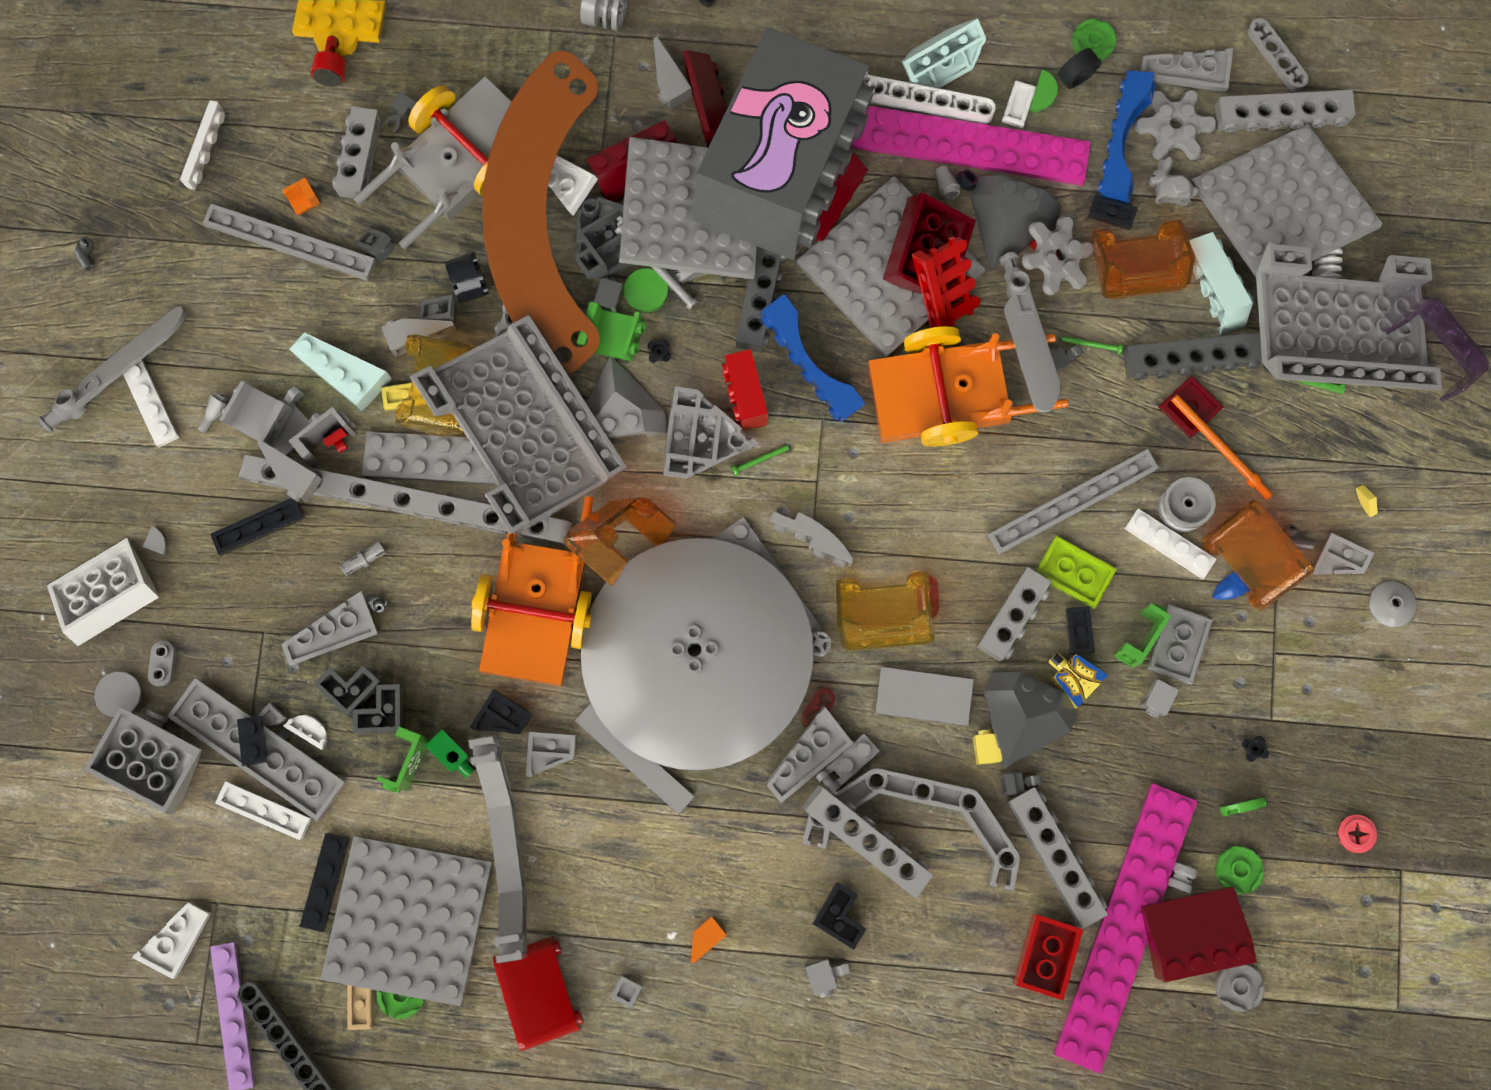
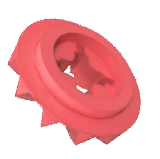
(1364, 825)

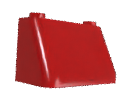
(537, 995)

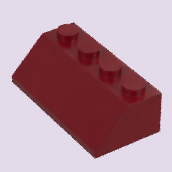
(705, 92)
(611, 163)
(845, 189)

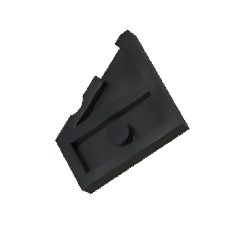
(501, 715)

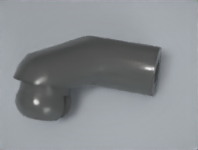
(83, 252)
(1301, 543)
(376, 603)

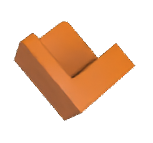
(301, 196)

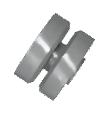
(1193, 493)

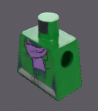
(442, 745)

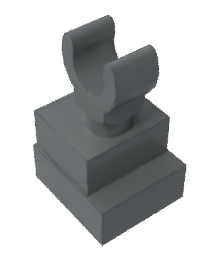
(402, 107)
(1062, 359)
(1014, 783)

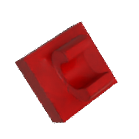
(336, 439)

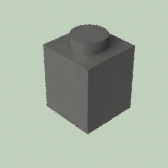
(609, 294)

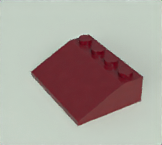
(923, 226)
(1197, 935)

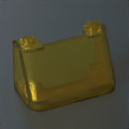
(415, 411)
(885, 613)

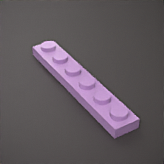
(232, 1017)

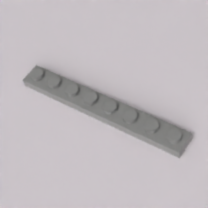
(289, 242)
(1073, 502)

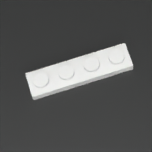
(202, 145)
(150, 404)
(1170, 543)
(263, 810)

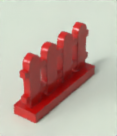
(933, 282)

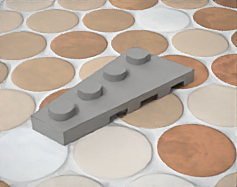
(1190, 69)
(338, 628)
(810, 754)

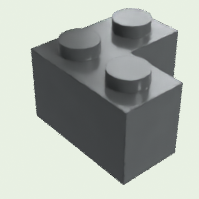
(349, 694)
(387, 716)

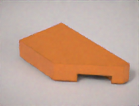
(705, 938)

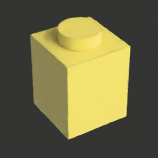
(986, 748)

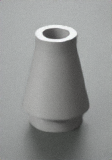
(947, 183)

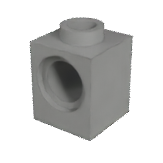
(1159, 699)

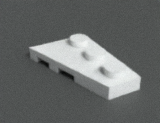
(570, 183)
(173, 944)

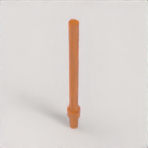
(1253, 479)

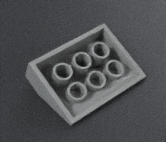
(144, 761)

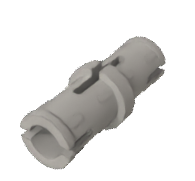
(362, 559)

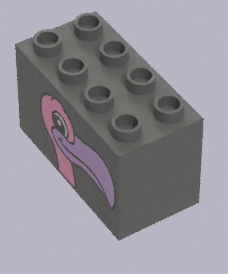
(782, 144)

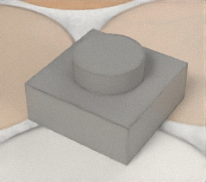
(626, 991)

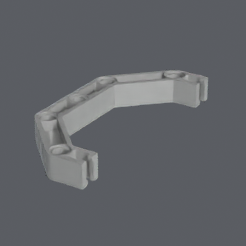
(939, 795)
(506, 849)

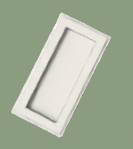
(1019, 104)

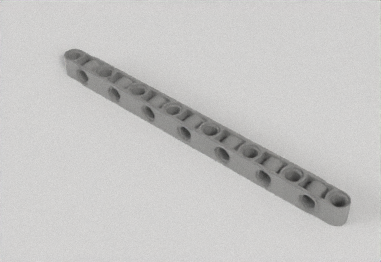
(421, 503)

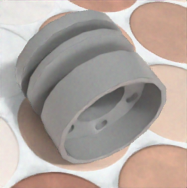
(611, 11)

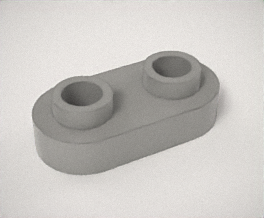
(163, 663)

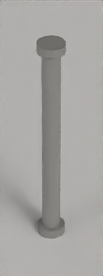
(670, 280)

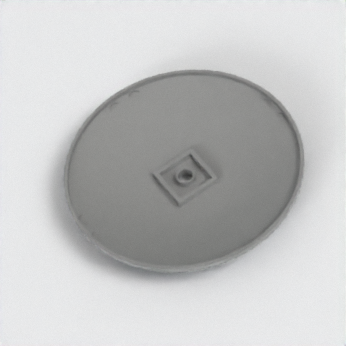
(706, 706)

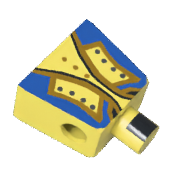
(1076, 677)

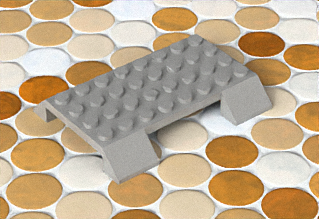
(1338, 326)
(523, 424)

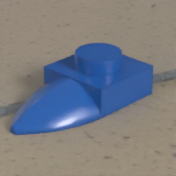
(1230, 588)

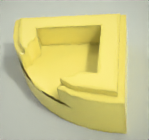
(1367, 500)

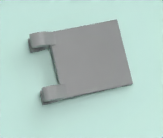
(296, 422)

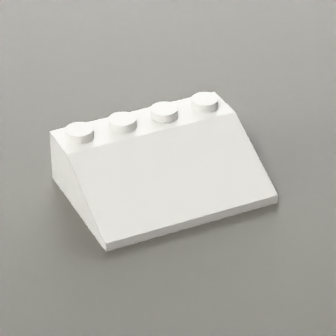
(101, 592)

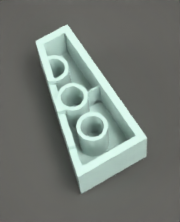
(1221, 284)
(344, 372)

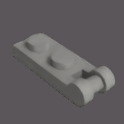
(848, 762)

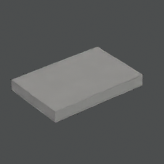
(1180, 645)

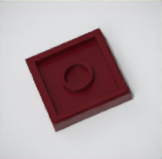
(1198, 399)

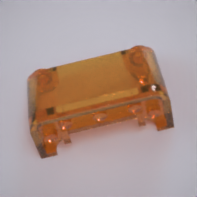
(1143, 263)
(1259, 554)

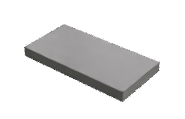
(924, 696)

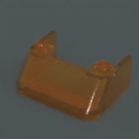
(595, 535)

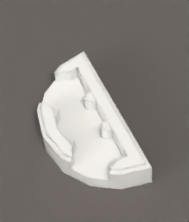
(309, 729)

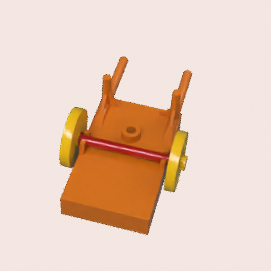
(922, 391)
(530, 630)

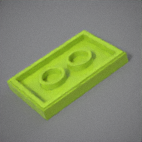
(1076, 572)

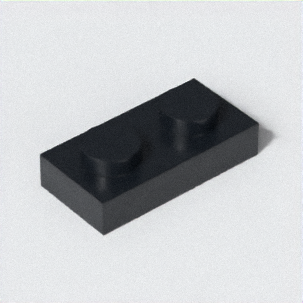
(1112, 212)
(1080, 630)
(252, 740)

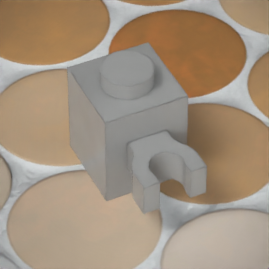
(822, 976)

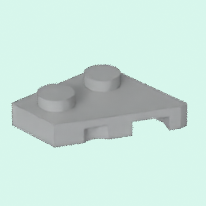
(1342, 557)
(548, 750)

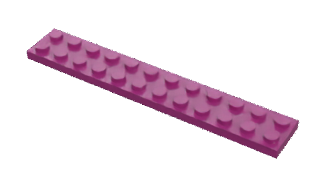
(975, 145)
(1122, 932)

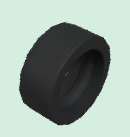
(1079, 68)

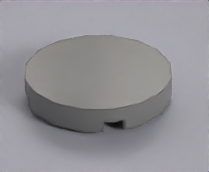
(117, 691)
(1239, 988)

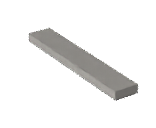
(648, 772)

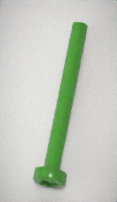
(1119, 348)
(735, 470)

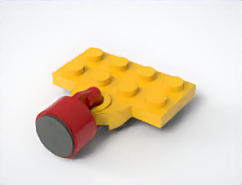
(336, 31)

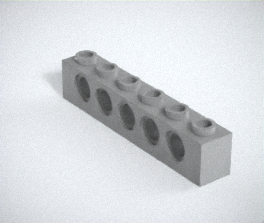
(1339, 102)
(917, 876)
(1096, 906)

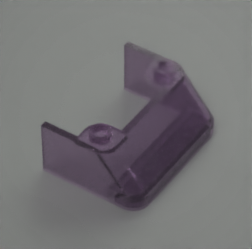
(1452, 337)

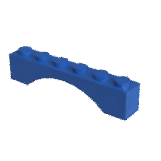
(1136, 96)
(783, 320)

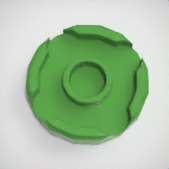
(1094, 35)
(645, 290)
(1240, 869)
(394, 1007)

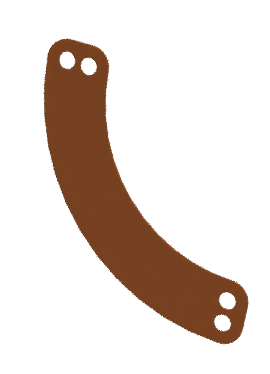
(517, 200)

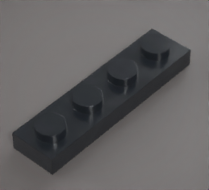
(257, 526)
(324, 882)

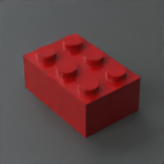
(745, 390)
(1047, 957)

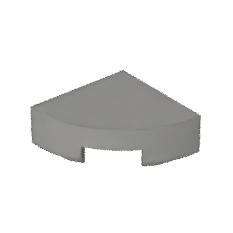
(156, 541)
(272, 715)

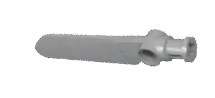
(1029, 336)
(73, 403)

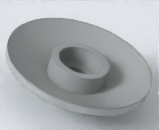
(1383, 609)

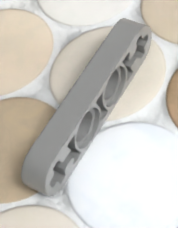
(1274, 56)

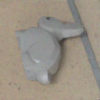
(1171, 187)

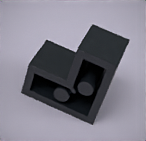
(833, 916)

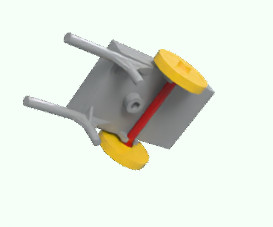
(447, 130)

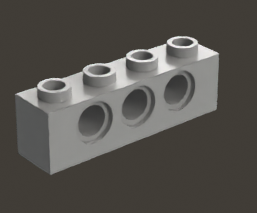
(357, 120)
(1031, 582)

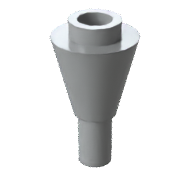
(213, 411)

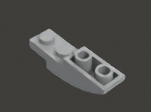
(822, 540)

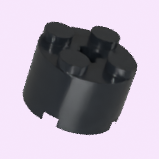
(466, 278)

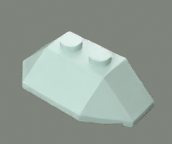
(945, 55)

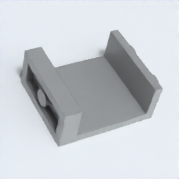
(256, 414)
(317, 431)

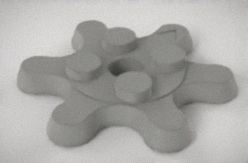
(1169, 137)
(1045, 255)

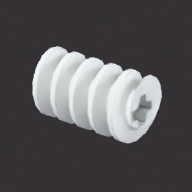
(1326, 265)

